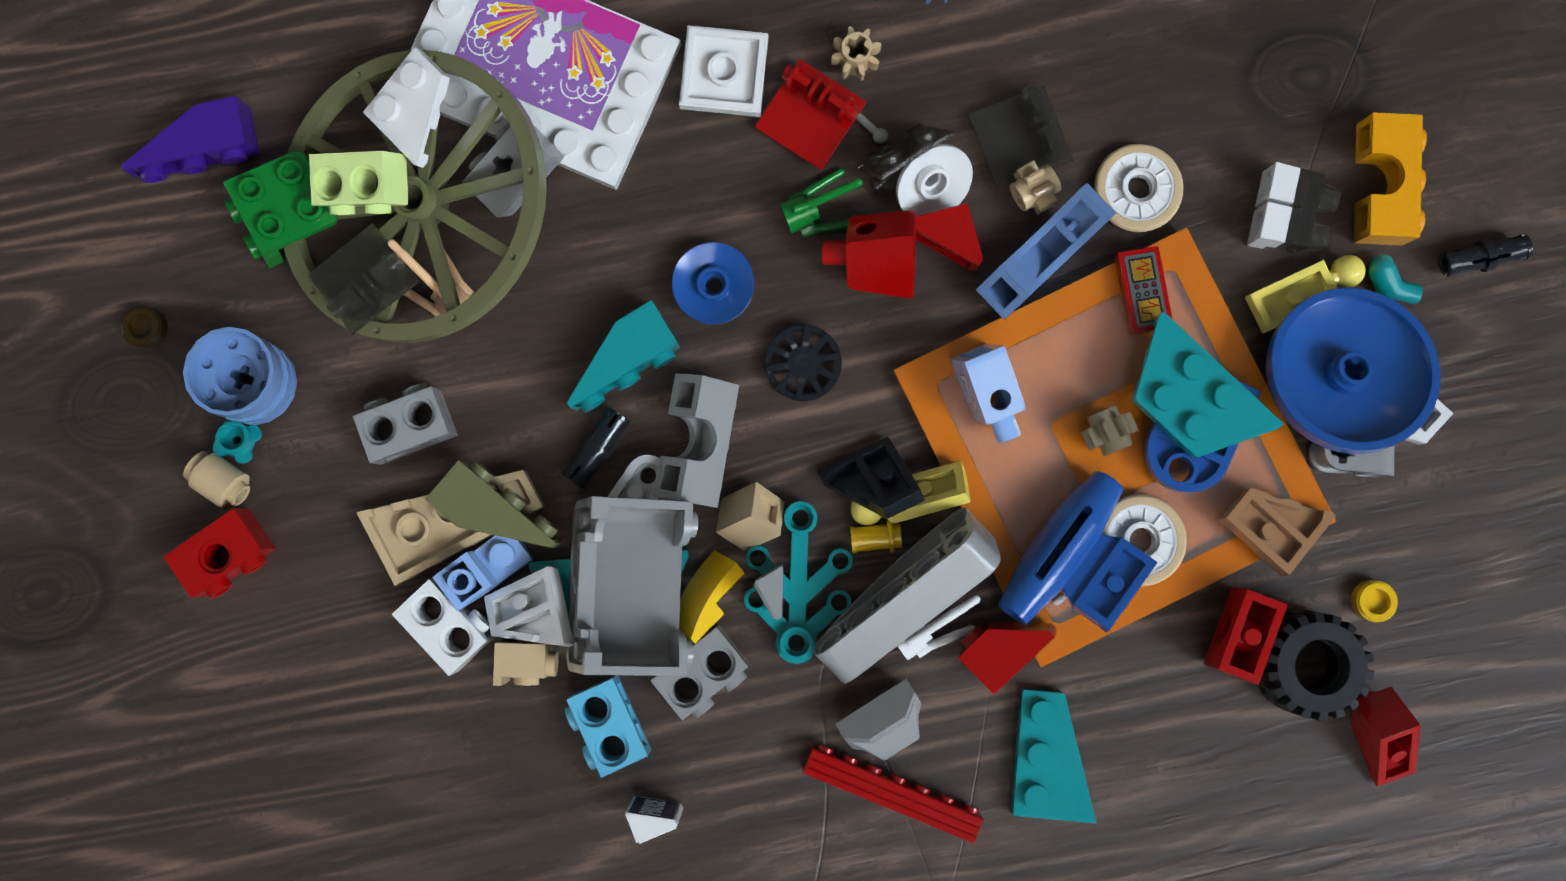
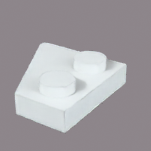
(410, 105)
(531, 610)

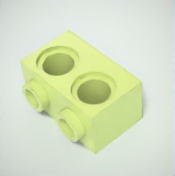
(358, 176)

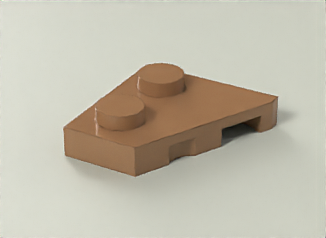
(1275, 527)

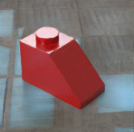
(1003, 650)
(1386, 735)

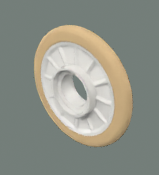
(1160, 174)
(1163, 525)

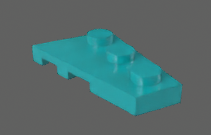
(1047, 761)

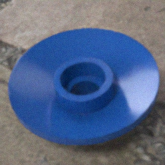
(711, 262)

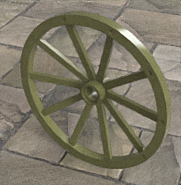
(435, 198)

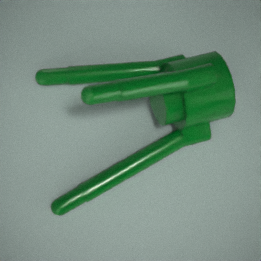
(802, 206)

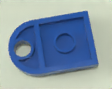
(1203, 471)

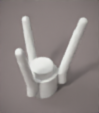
(918, 642)

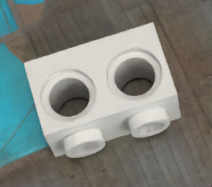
(437, 634)

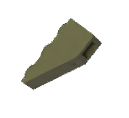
(478, 505)

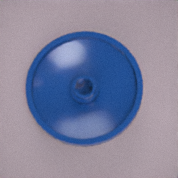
(1353, 371)

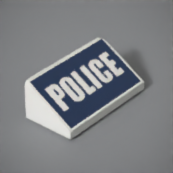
(652, 817)

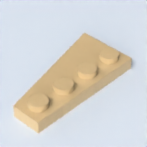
(416, 536)

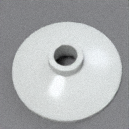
(935, 180)

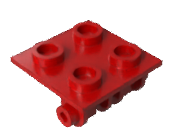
(810, 114)

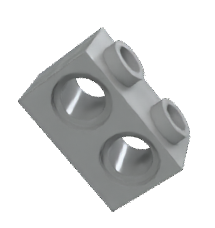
(407, 433)
(708, 681)

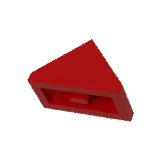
(951, 235)

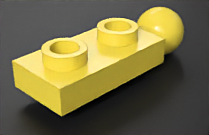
(1280, 298)
(941, 489)

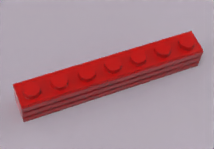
(893, 792)

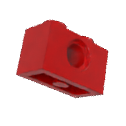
(196, 558)
(1245, 634)

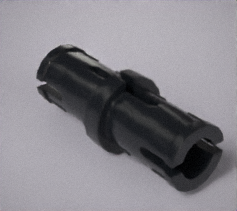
(1485, 255)
(596, 447)

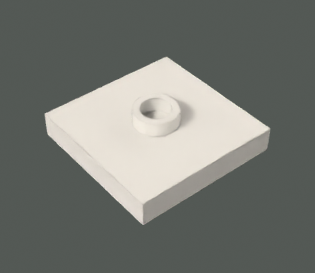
(723, 71)

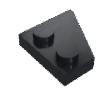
(874, 480)

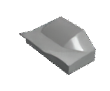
(884, 723)

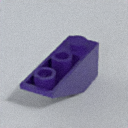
(199, 138)

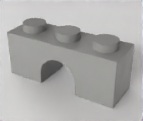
(708, 411)

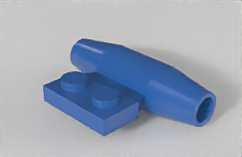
(1073, 556)

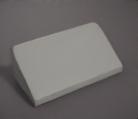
(771, 590)

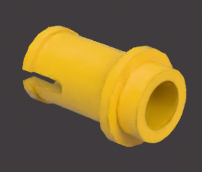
(876, 537)

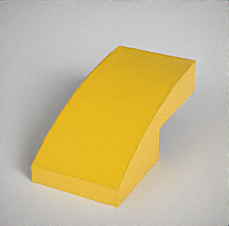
(702, 593)

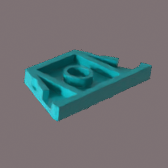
(1195, 395)

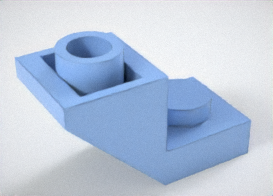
(482, 570)

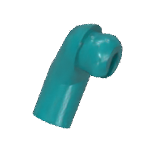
(1388, 282)

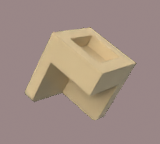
(750, 516)

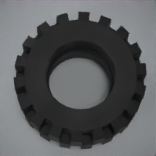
(1344, 672)

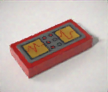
(1142, 288)

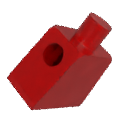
(877, 253)

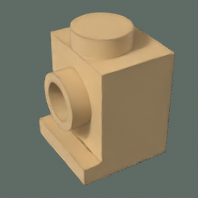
(523, 662)

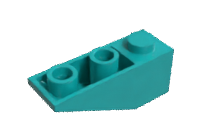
(629, 348)

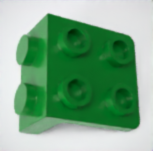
(276, 206)

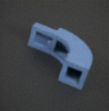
(1046, 251)

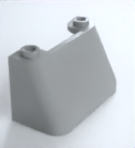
(628, 586)

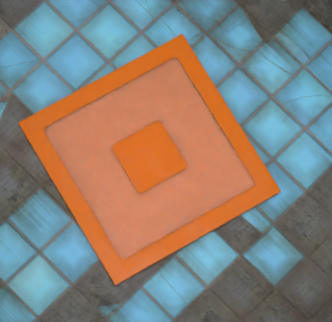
(1075, 361)

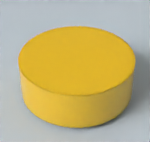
(1374, 601)

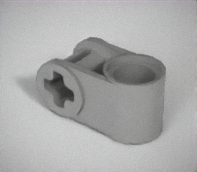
(1362, 465)

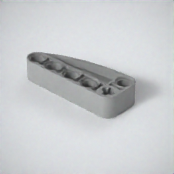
(909, 594)

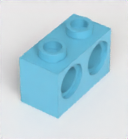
(618, 722)

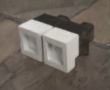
(1288, 210)

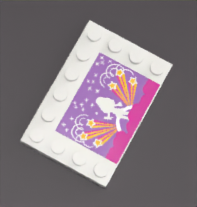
(571, 65)

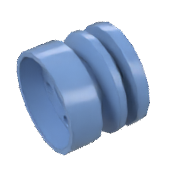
(217, 374)

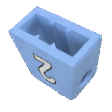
(980, 375)

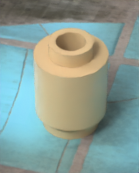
(217, 479)

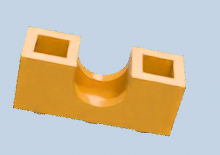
(1395, 147)

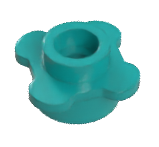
(225, 438)

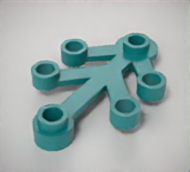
(799, 590)

